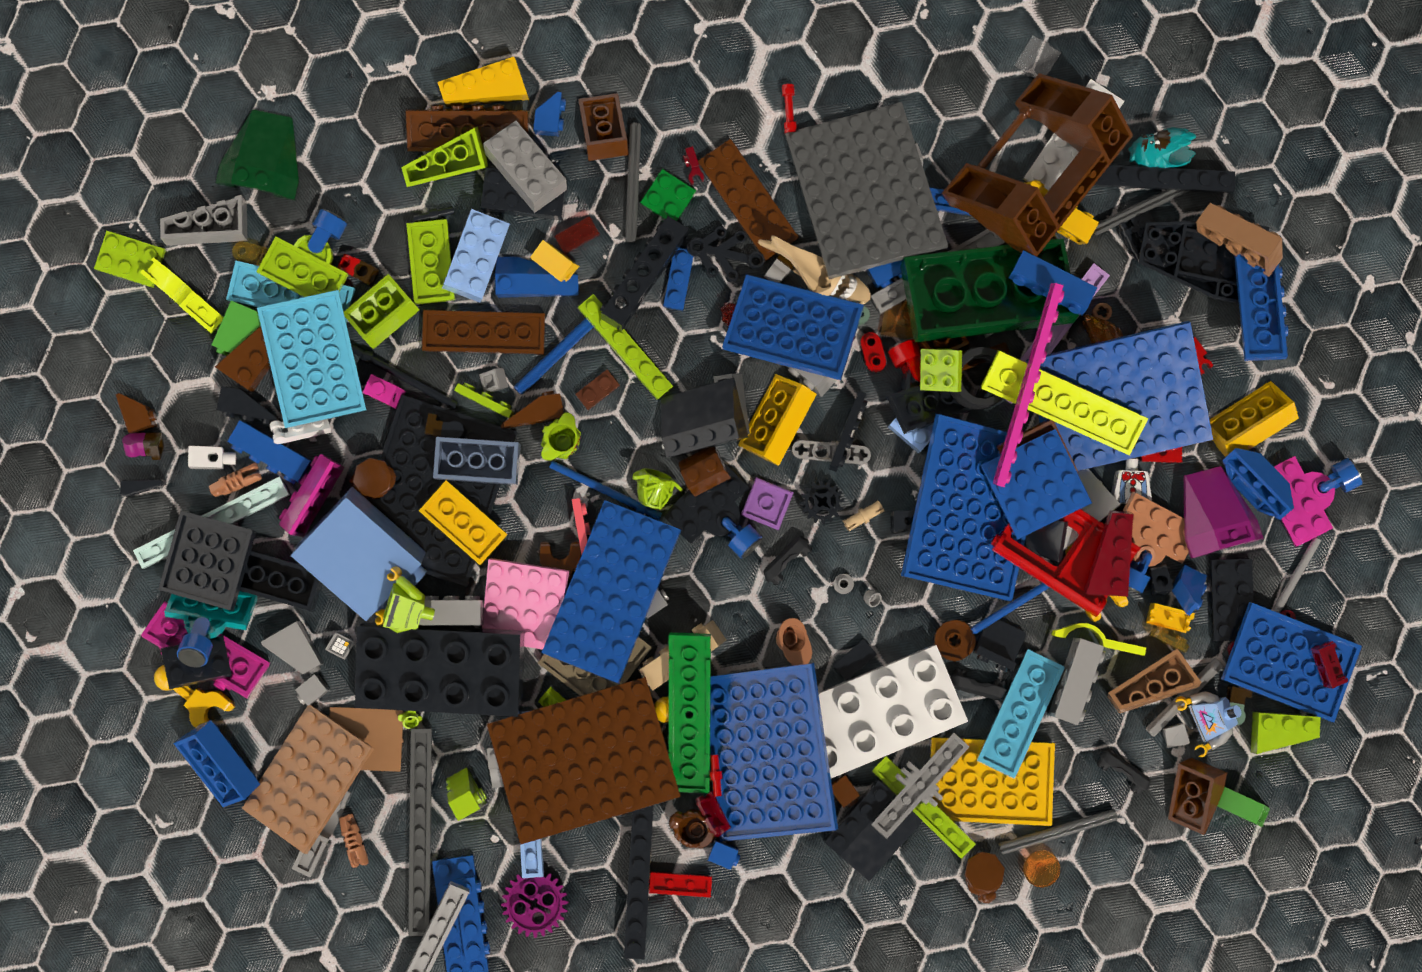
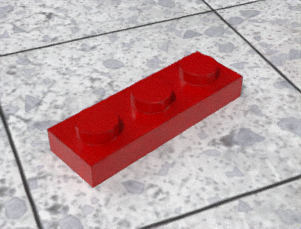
(680, 884)

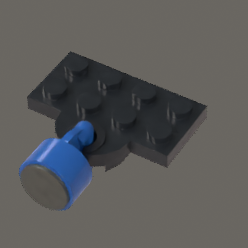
(715, 513)

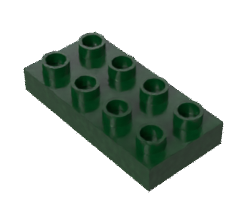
(973, 293)

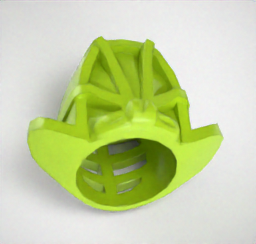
(560, 438)
(654, 490)

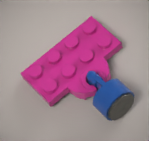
(1312, 495)

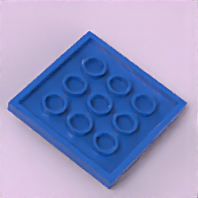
(1040, 486)

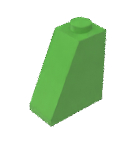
(235, 327)
(1243, 807)

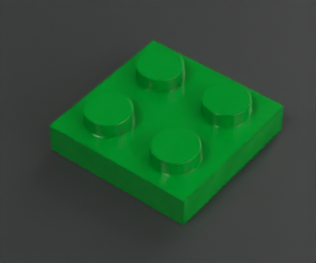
(668, 196)

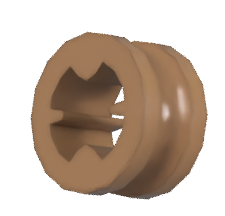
(1103, 306)

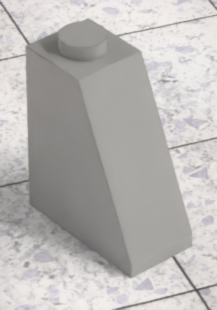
(295, 648)

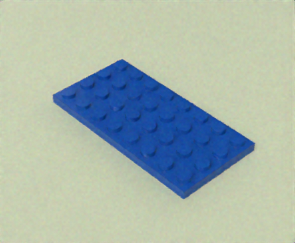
(611, 591)

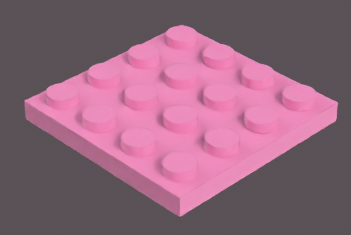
(523, 599)

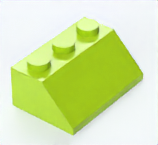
(380, 311)

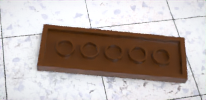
(746, 197)
(483, 332)

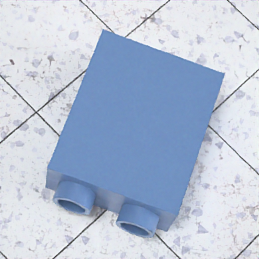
(354, 553)

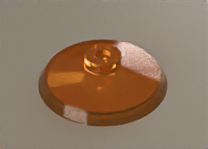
(1041, 868)

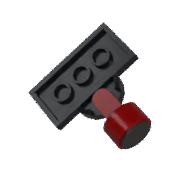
(914, 406)

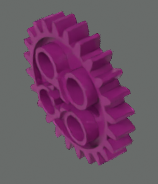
(526, 920)

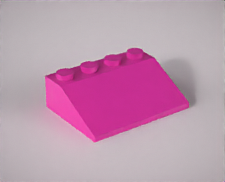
(311, 495)

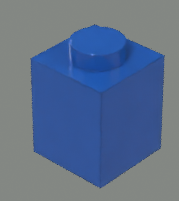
(724, 854)

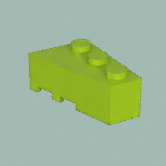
(1280, 730)
(464, 794)

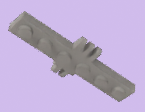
(920, 785)

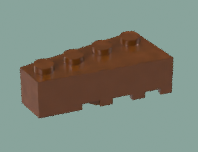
(247, 362)

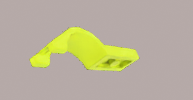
(183, 295)
(1064, 631)

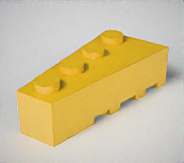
(485, 85)
(1078, 225)

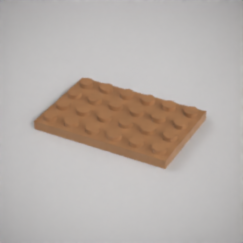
(308, 778)

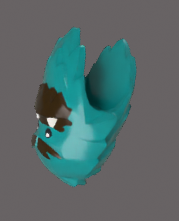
(1163, 149)

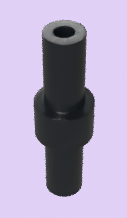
(434, 214)

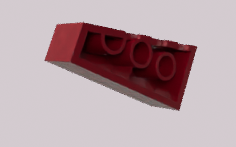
(1112, 561)

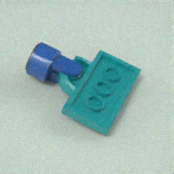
(206, 622)

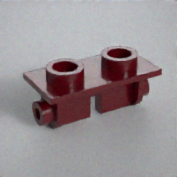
(715, 817)

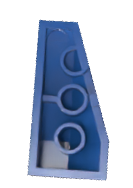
(528, 279)

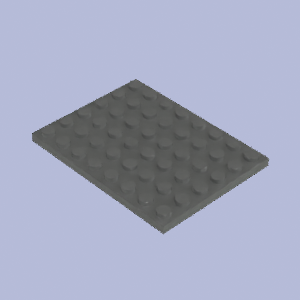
(865, 190)

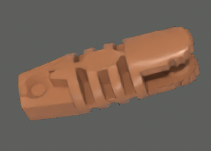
(235, 480)
(353, 841)

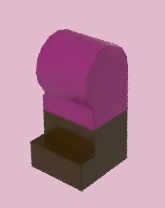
(144, 444)

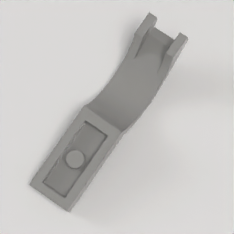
(307, 862)

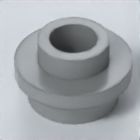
(838, 579)

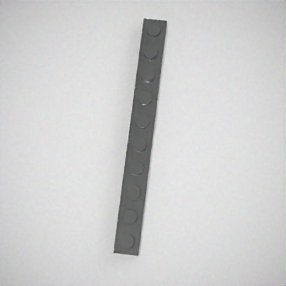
(420, 831)

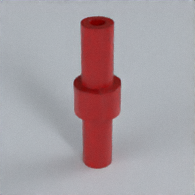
(715, 775)

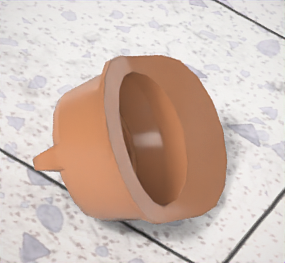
(794, 642)

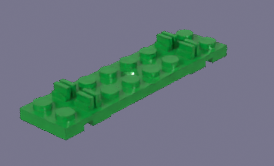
(690, 692)

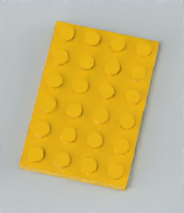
(987, 796)

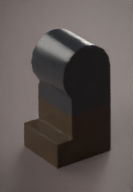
(443, 429)

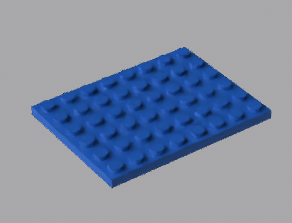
(1146, 373)
(959, 514)
(771, 753)

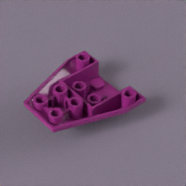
(1216, 514)

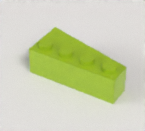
(451, 159)

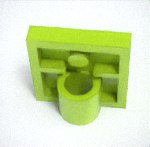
(941, 370)

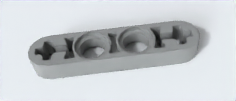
(831, 448)

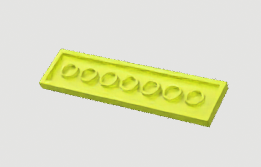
(1067, 404)

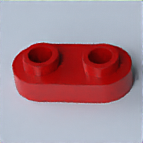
(871, 352)

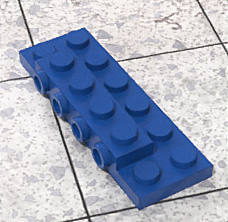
(1261, 312)
(465, 944)

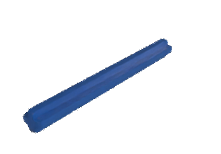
(553, 356)

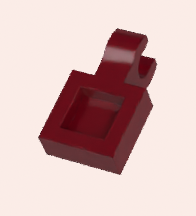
(691, 160)

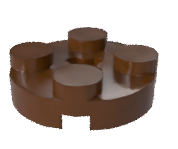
(964, 634)

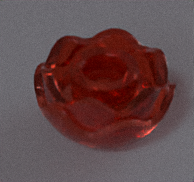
(727, 311)

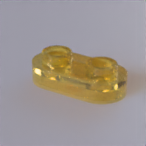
(251, 252)
(1162, 635)

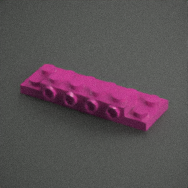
(244, 665)

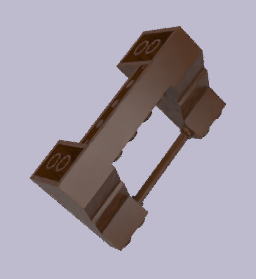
(1018, 210)

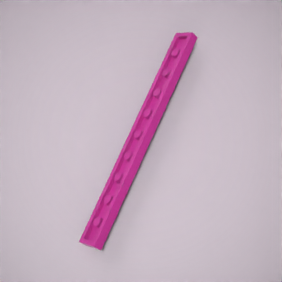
(1026, 391)

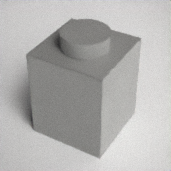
(312, 690)

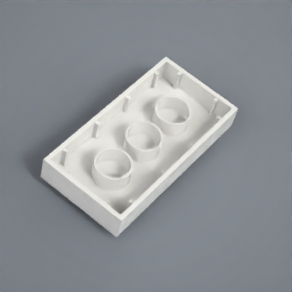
(888, 710)

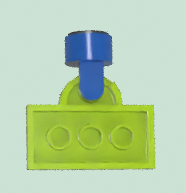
(307, 264)

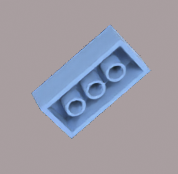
(475, 255)

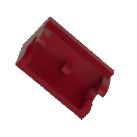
(1328, 665)

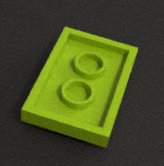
(127, 258)

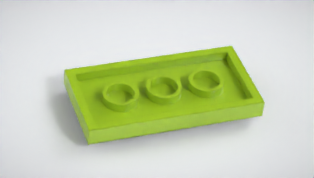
(429, 260)

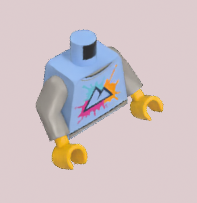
(1213, 718)

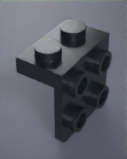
(1000, 645)

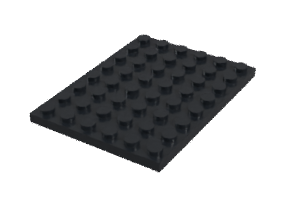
(412, 459)

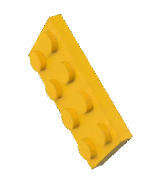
(463, 522)

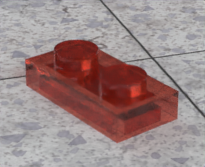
(577, 235)

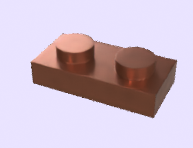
(597, 390)

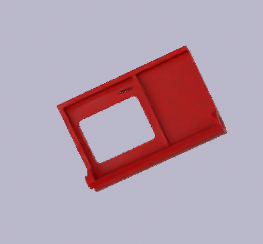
(1073, 571)

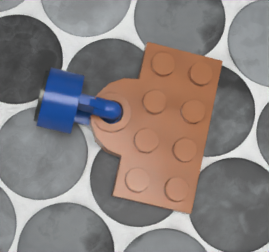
(1157, 534)

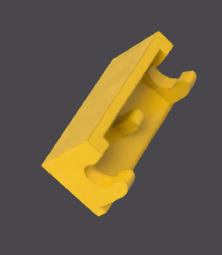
(554, 261)
(1169, 617)

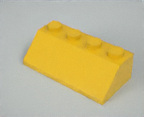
(777, 419)
(1253, 419)

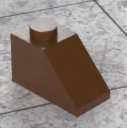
(136, 415)

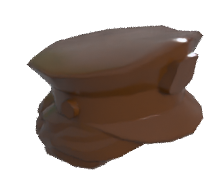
(373, 478)
(691, 829)
(984, 876)

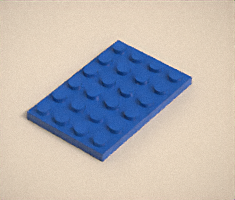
(793, 327)
(1277, 661)

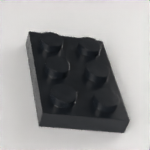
(182, 675)

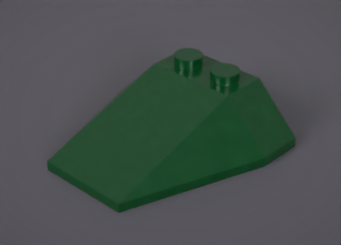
(263, 156)

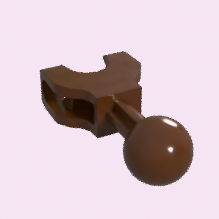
(569, 563)

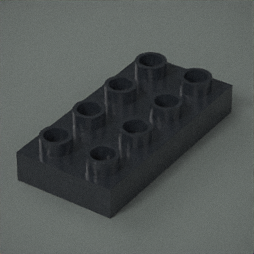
(440, 670)

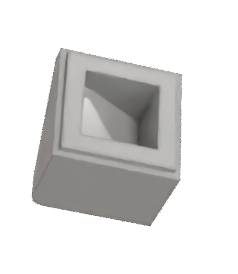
(1175, 735)

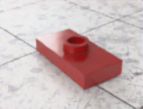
(1167, 456)

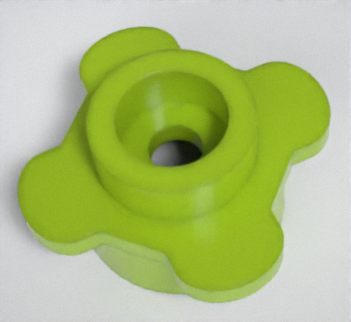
(410, 719)

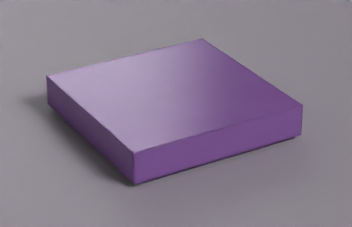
(767, 504)

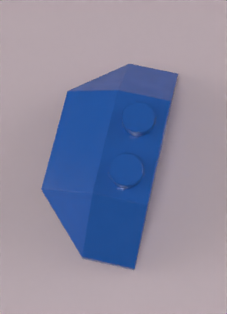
(1259, 482)

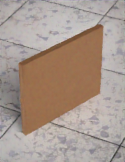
(378, 729)

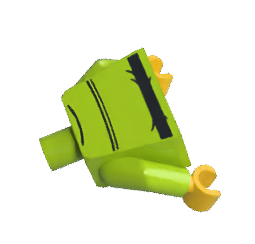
(404, 605)

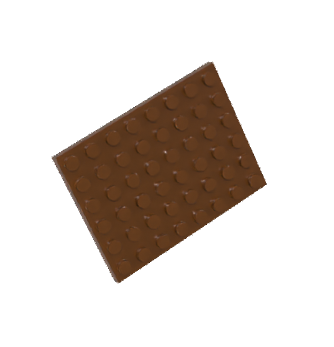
(583, 760)

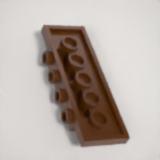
(439, 125)

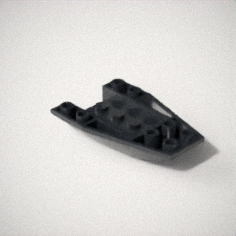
(1190, 258)

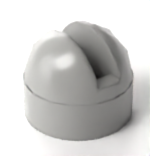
(872, 598)

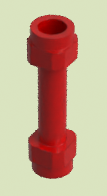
(787, 93)

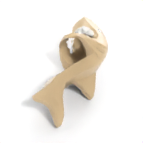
(814, 274)

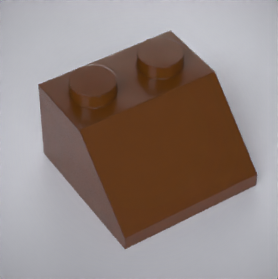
(703, 470)

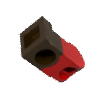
(358, 269)

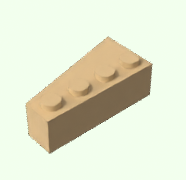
(657, 669)

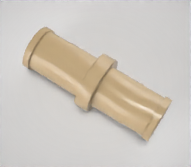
(863, 516)

